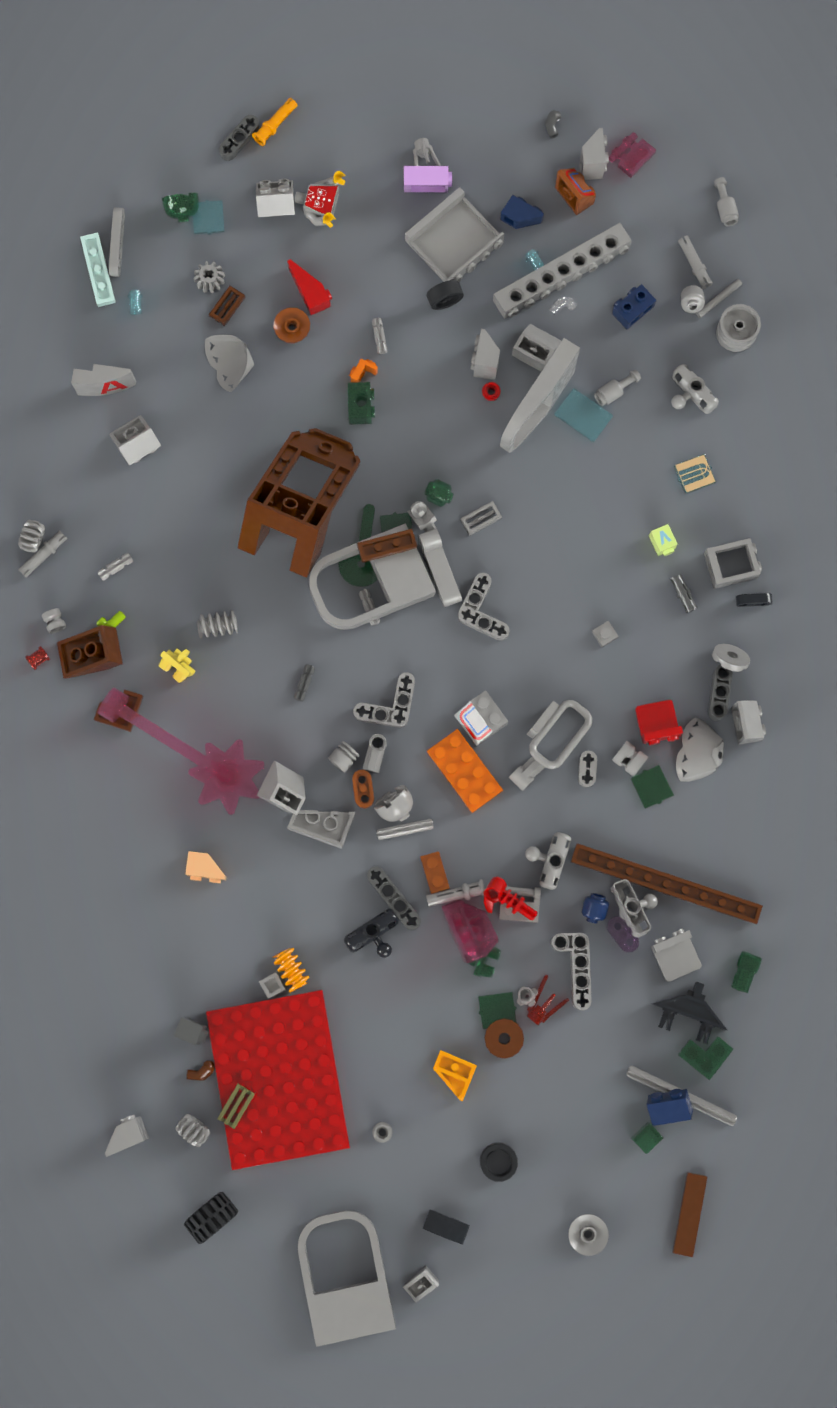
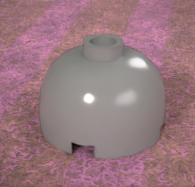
(395, 805)

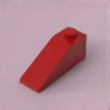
(311, 290)

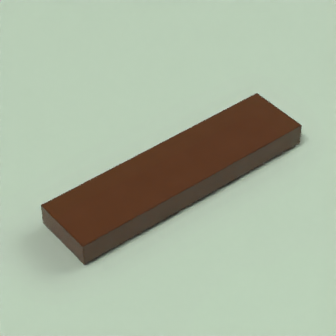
(689, 1214)

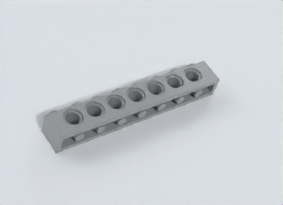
(615, 235)

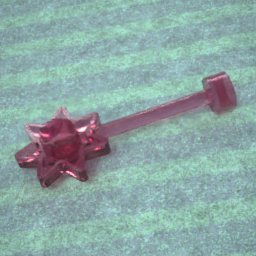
(224, 774)

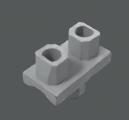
(422, 516)

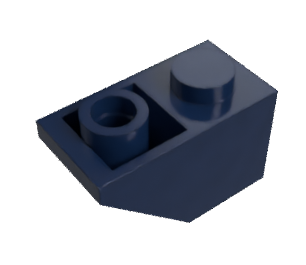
(520, 214)

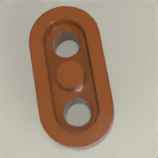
(363, 789)

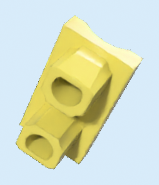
(178, 660)

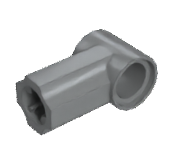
(374, 755)
(525, 774)

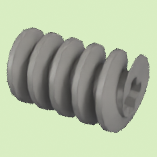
(217, 624)

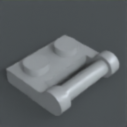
(505, 914)

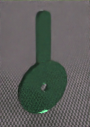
(348, 568)

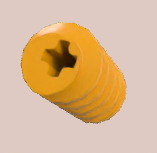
(291, 969)

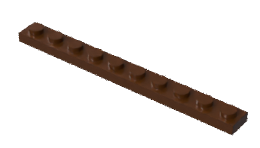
(666, 883)

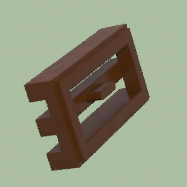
(212, 314)

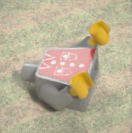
(321, 200)

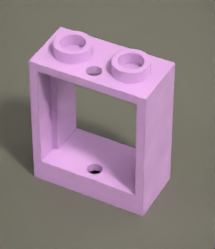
(427, 179)

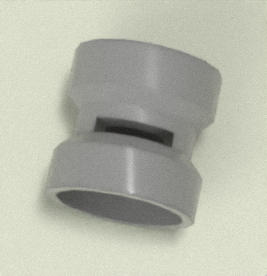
(54, 620)

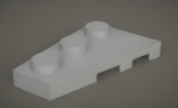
(323, 826)

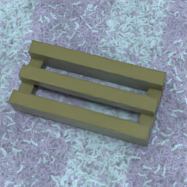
(227, 1121)

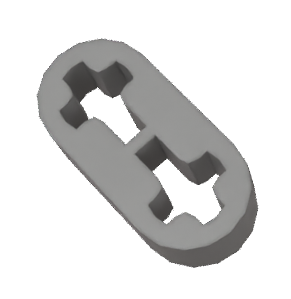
(592, 769)

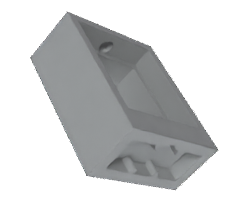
(714, 569)

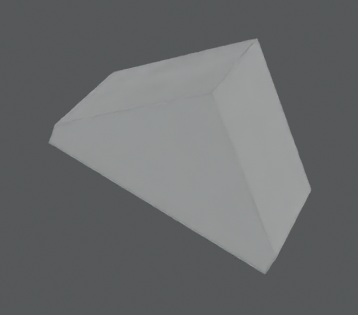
(421, 1284)

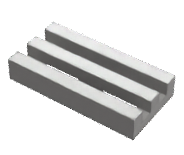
(467, 526)

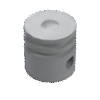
(343, 757)

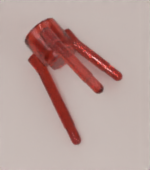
(537, 1013)

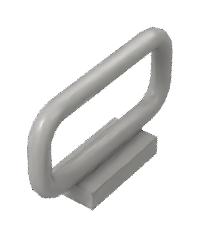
(546, 722)

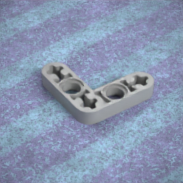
(474, 610)
(390, 712)

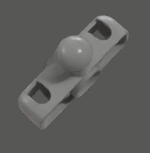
(688, 380)
(558, 849)
(638, 915)

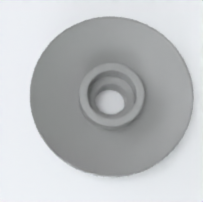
(597, 1240)

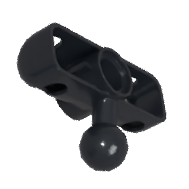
(381, 923)

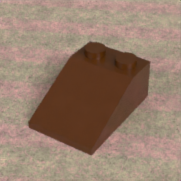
(90, 652)

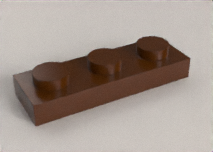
(387, 545)

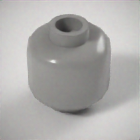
(692, 299)

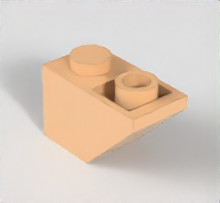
(203, 866)

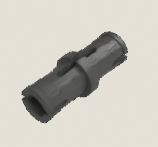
(683, 593)

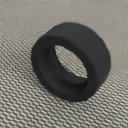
(445, 294)
(513, 1162)

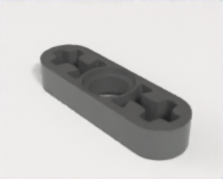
(226, 144)

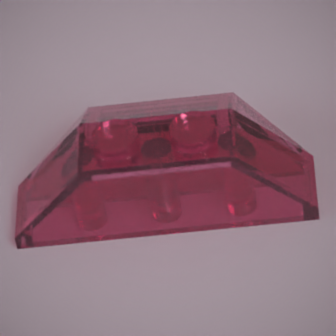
(470, 930)

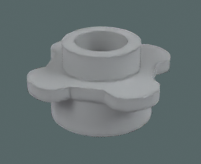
(523, 992)

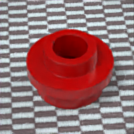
(491, 386)

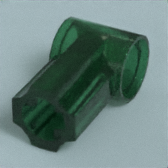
(747, 966)

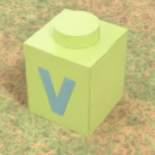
(663, 540)

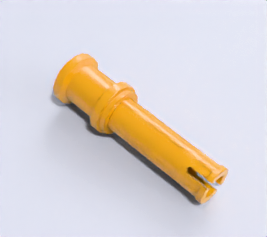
(269, 127)

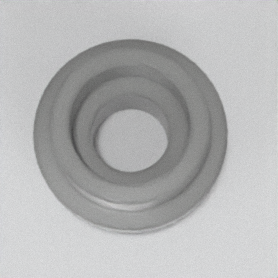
(377, 1127)

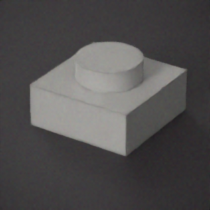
(605, 634)
(272, 985)

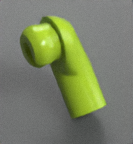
(113, 622)

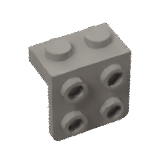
(676, 955)

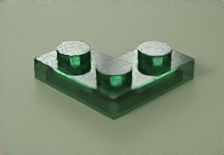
(706, 1061)

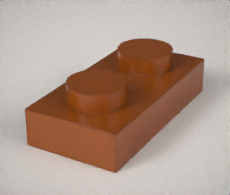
(435, 872)

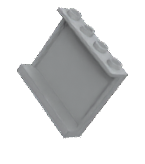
(453, 237)

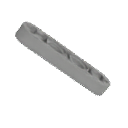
(116, 242)

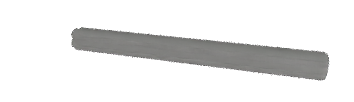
(697, 1103)

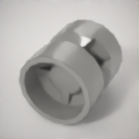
(631, 765)

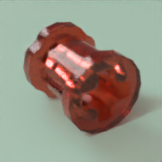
(37, 657)

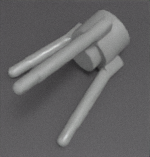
(423, 150)

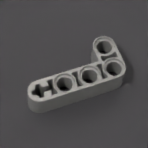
(439, 567)
(575, 970)

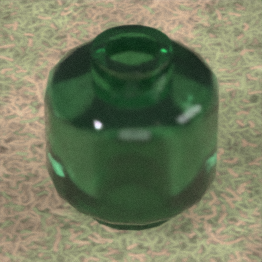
(438, 492)

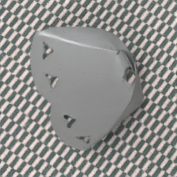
(233, 359)
(700, 751)

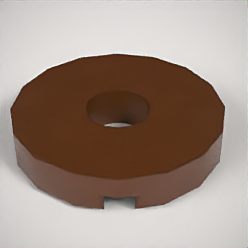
(510, 1048)

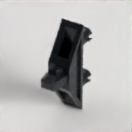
(691, 1006)

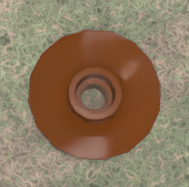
(290, 317)

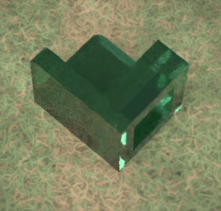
(647, 1138)

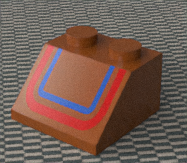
(574, 190)

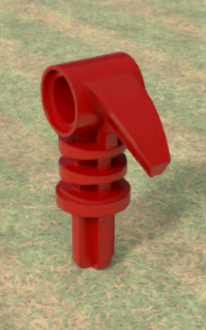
(496, 892)

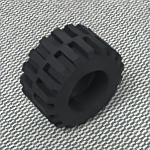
(211, 1217)

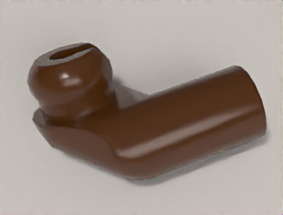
(203, 1073)

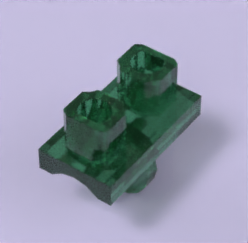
(483, 969)

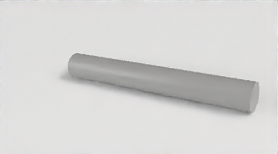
(720, 297)

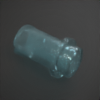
(534, 259)
(135, 302)

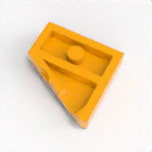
(454, 1072)

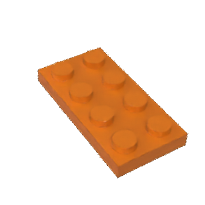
(464, 771)

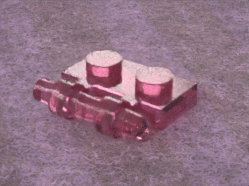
(636, 158)

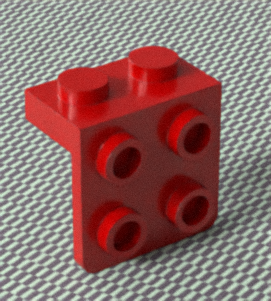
(658, 722)

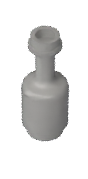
(726, 205)
(614, 389)

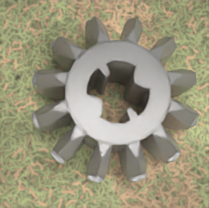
(211, 271)
(31, 536)
(192, 1130)

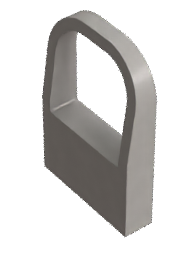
(541, 395)
(399, 575)
(350, 1309)

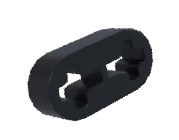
(752, 600)

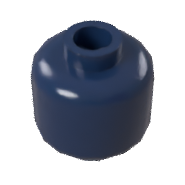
(595, 908)

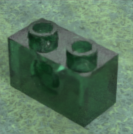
(360, 414)

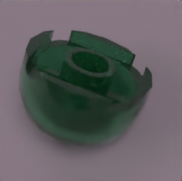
(181, 206)

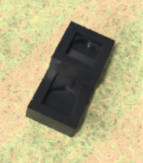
(446, 1227)

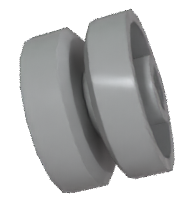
(738, 327)

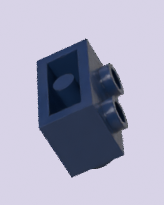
(633, 306)
(669, 1107)

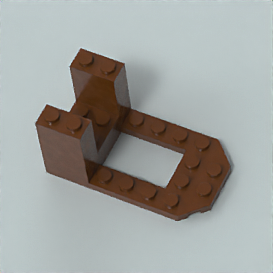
(294, 512)

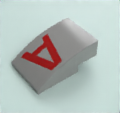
(102, 380)

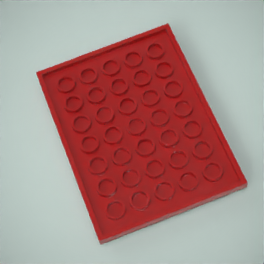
(288, 1061)

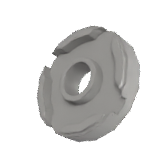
(731, 657)

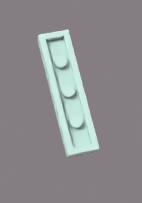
(97, 269)

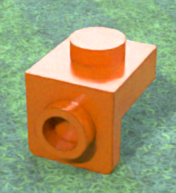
(358, 371)

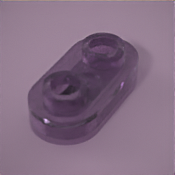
(620, 936)

